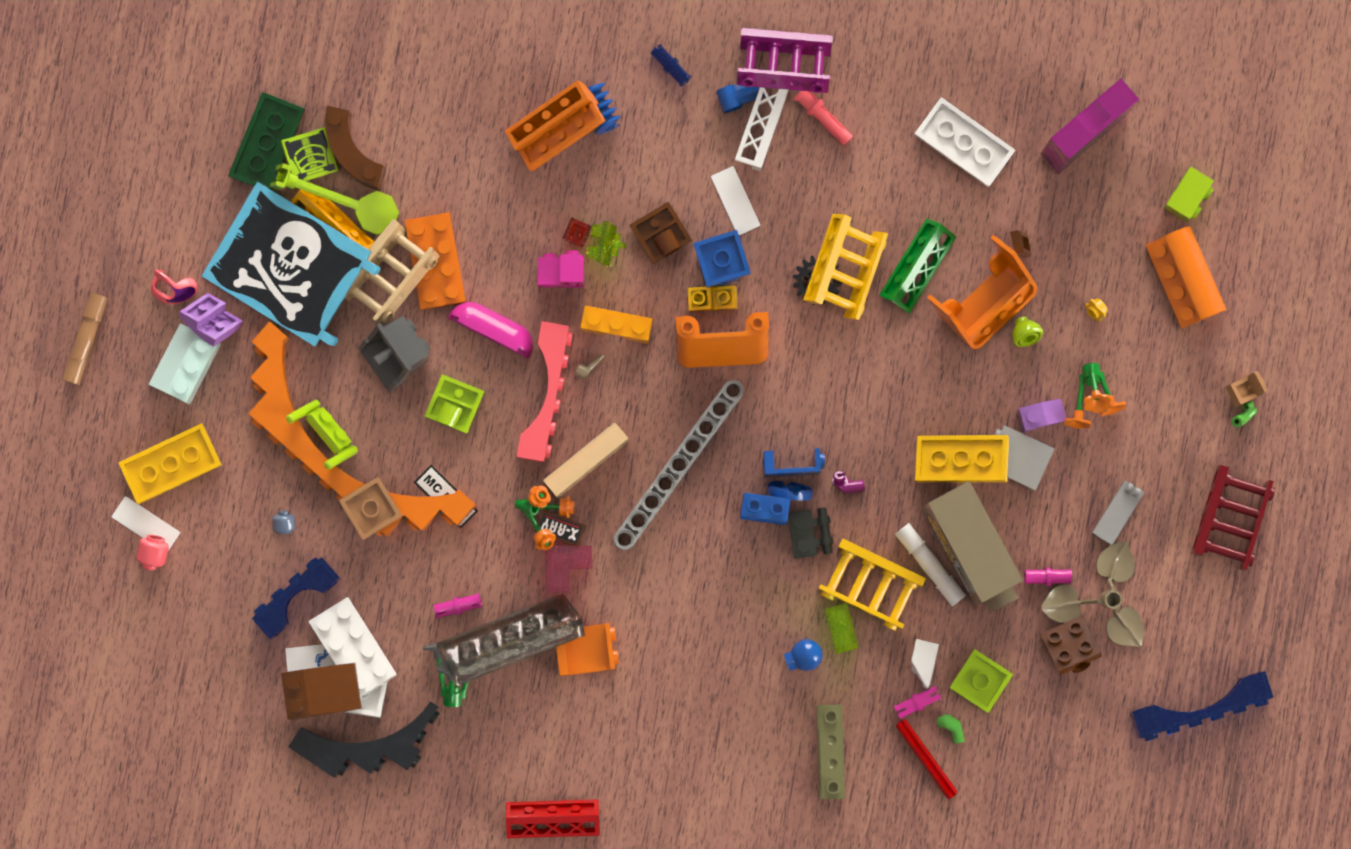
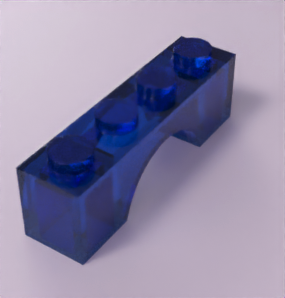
(273, 617)

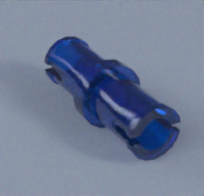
(671, 65)

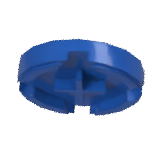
(792, 491)

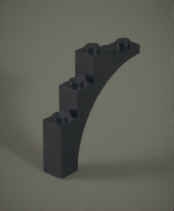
(399, 747)

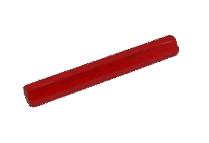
(926, 759)

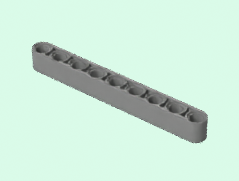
(676, 476)

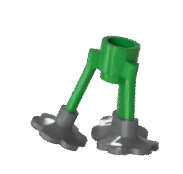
(451, 693)

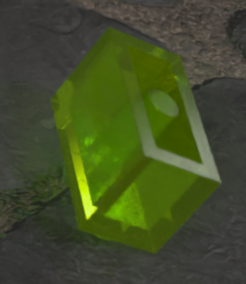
(841, 628)

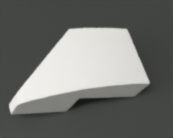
(923, 660)

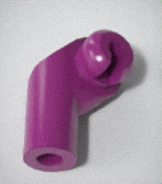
(845, 485)

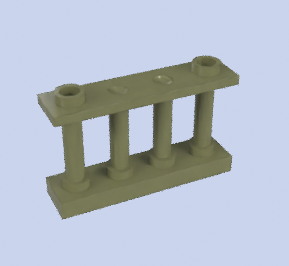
(830, 752)

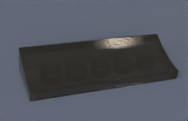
(511, 639)

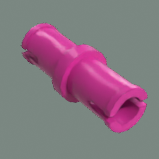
(1047, 576)
(457, 605)
(917, 702)

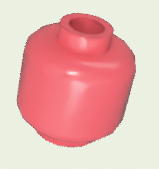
(152, 552)

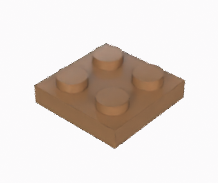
(370, 508)

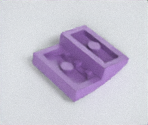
(210, 320)

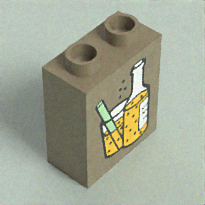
(973, 547)

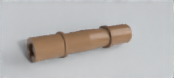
(85, 338)

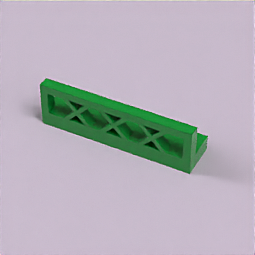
(915, 262)

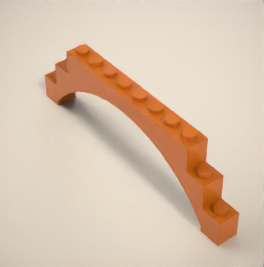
(272, 413)

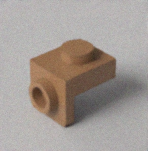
(1246, 389)

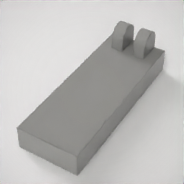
(1118, 512)

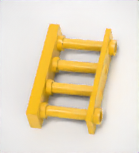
(825, 266)
(890, 571)

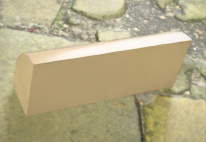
(586, 460)

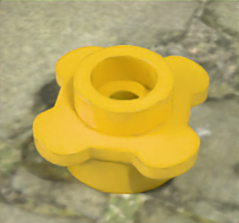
(1096, 309)

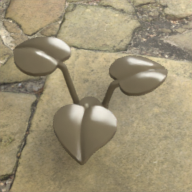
(1116, 564)

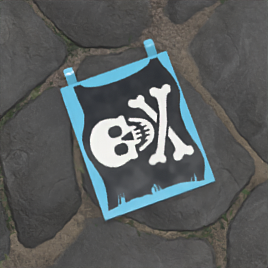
(288, 264)

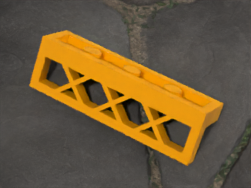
(332, 216)

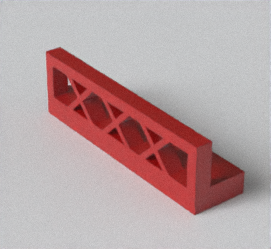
(552, 814)

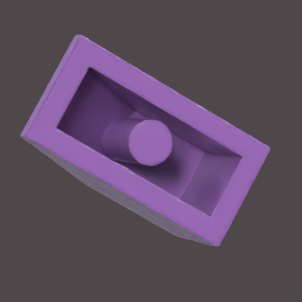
(1041, 415)

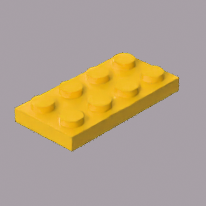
(962, 458)
(170, 464)

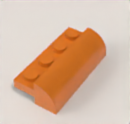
(555, 125)
(1186, 277)

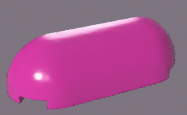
(493, 327)

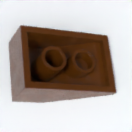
(321, 691)

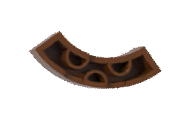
(347, 154)

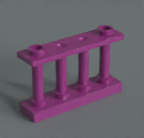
(784, 42)

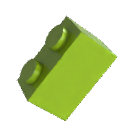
(1189, 194)

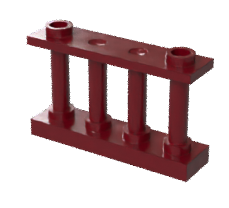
(1210, 522)

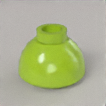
(1026, 332)

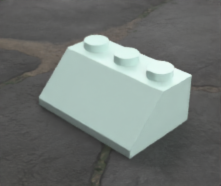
(184, 365)

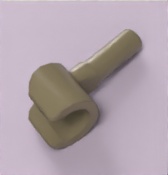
(583, 371)

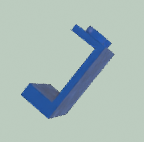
(769, 471)
(765, 509)

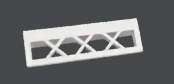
(768, 130)

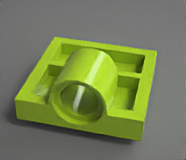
(454, 404)

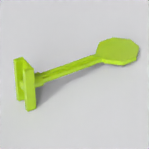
(372, 211)

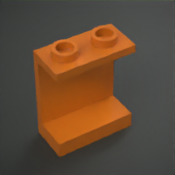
(589, 652)

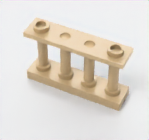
(380, 253)

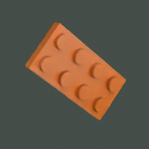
(443, 283)

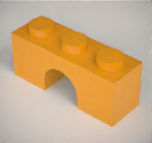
(616, 323)

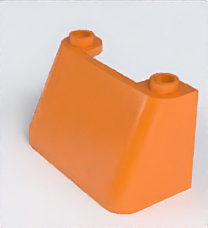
(724, 348)

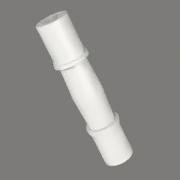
(930, 564)

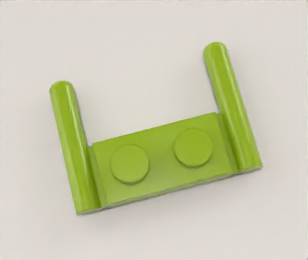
(328, 430)

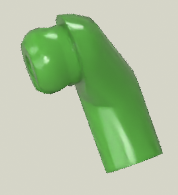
(1243, 418)
(953, 725)

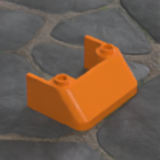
(993, 301)

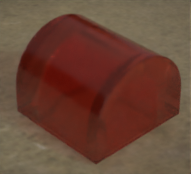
(576, 232)

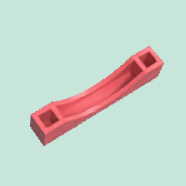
(535, 439)

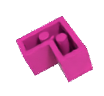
(562, 271)

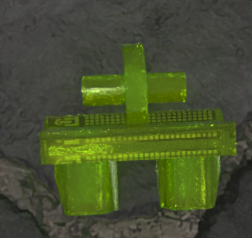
(608, 243)

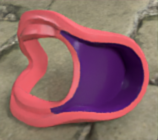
(182, 291)

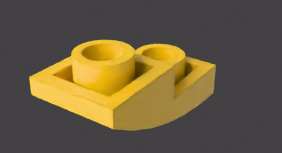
(712, 298)

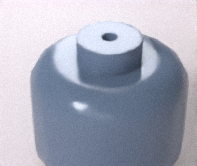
(283, 522)

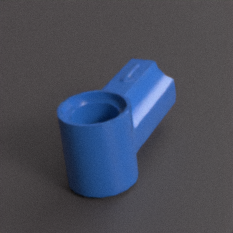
(733, 97)

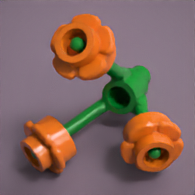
(538, 500)

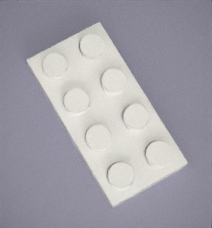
(964, 142)
(350, 641)

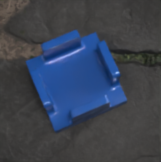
(722, 259)

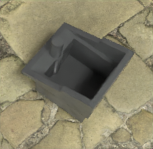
(395, 352)

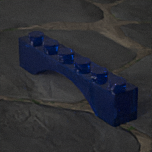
(1247, 691)

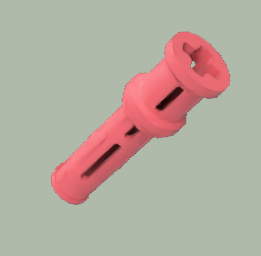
(815, 108)

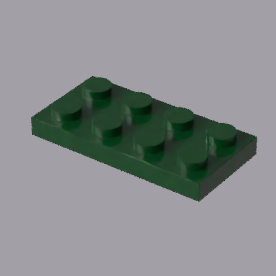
(261, 144)

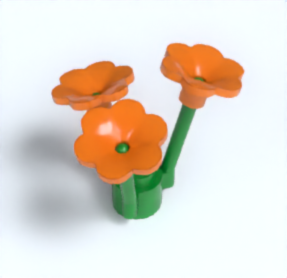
(1097, 402)

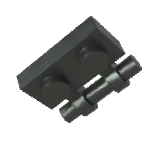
(802, 533)

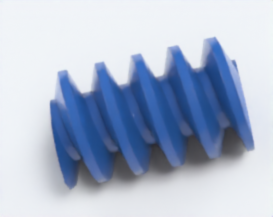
(610, 120)

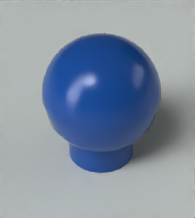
(804, 655)

